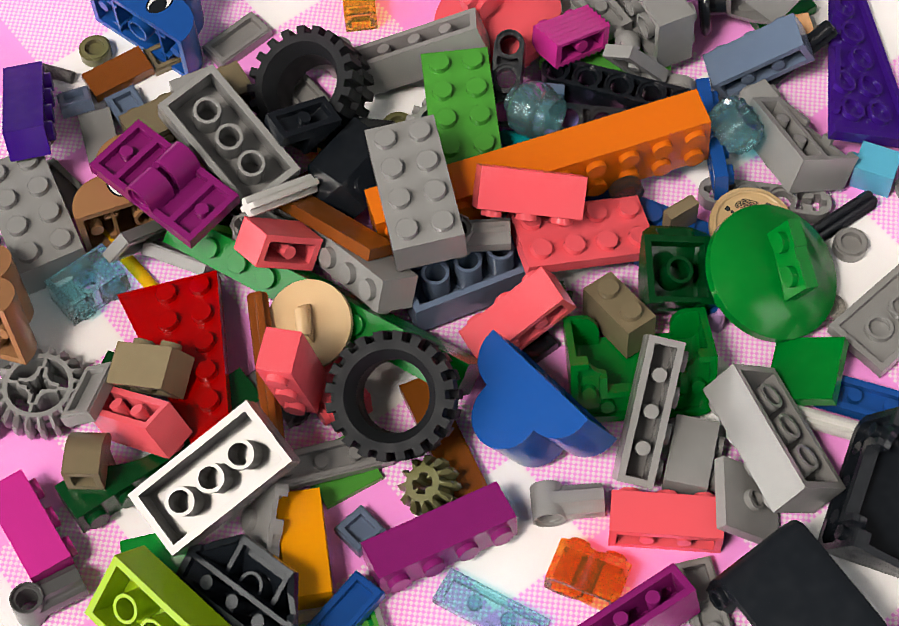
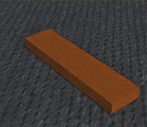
(339, 228)
(453, 447)

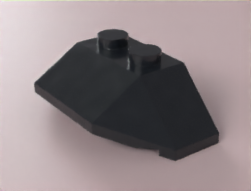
(346, 167)
(242, 582)

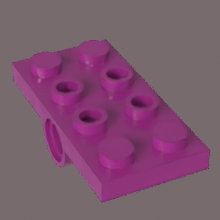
(165, 183)

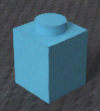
(875, 169)

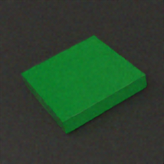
(812, 368)

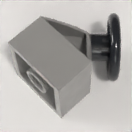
(747, 10)

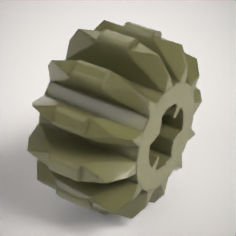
(429, 484)

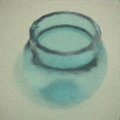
(534, 109)

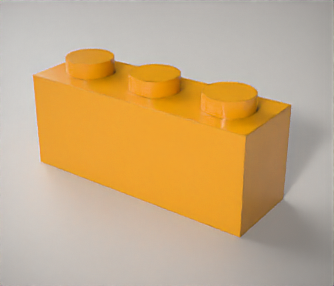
(306, 546)

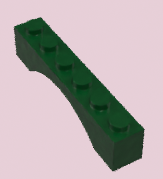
(94, 507)

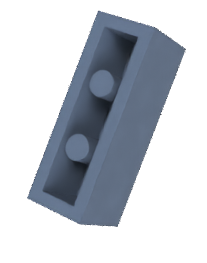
(758, 56)

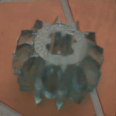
(736, 125)

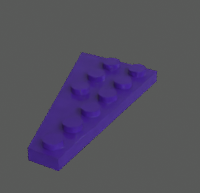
(860, 79)

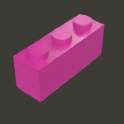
(33, 528)

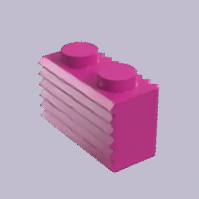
(570, 36)

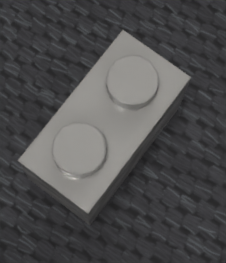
(692, 454)

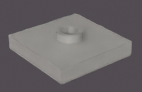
(740, 504)

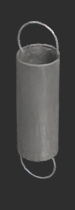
(60, 73)

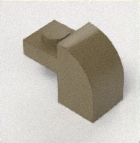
(87, 460)

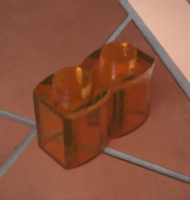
(587, 574)

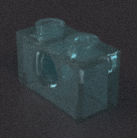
(69, 285)

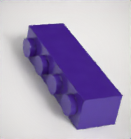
(28, 111)

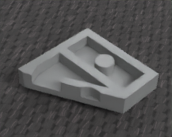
(260, 518)

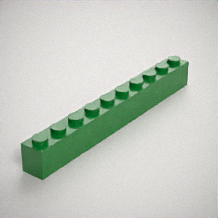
(219, 253)

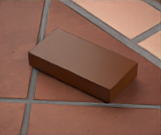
(118, 73)

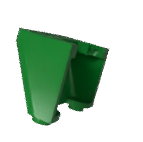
(603, 377)

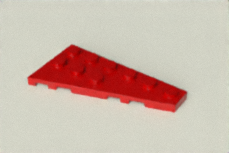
(191, 315)

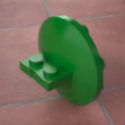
(771, 273)

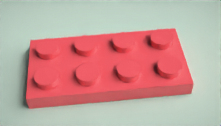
(605, 236)

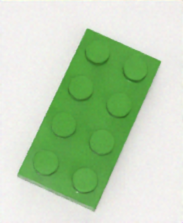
(462, 101)

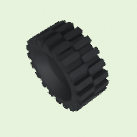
(298, 54)
(348, 396)

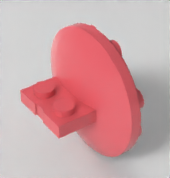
(504, 15)

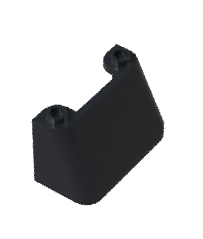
(865, 516)
(791, 584)

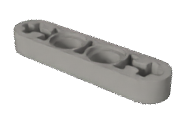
(807, 198)

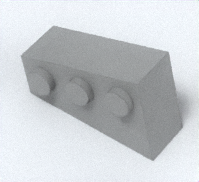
(796, 152)

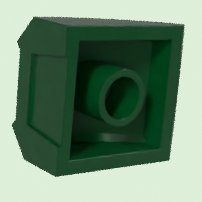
(673, 269)

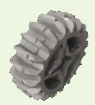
(37, 388)

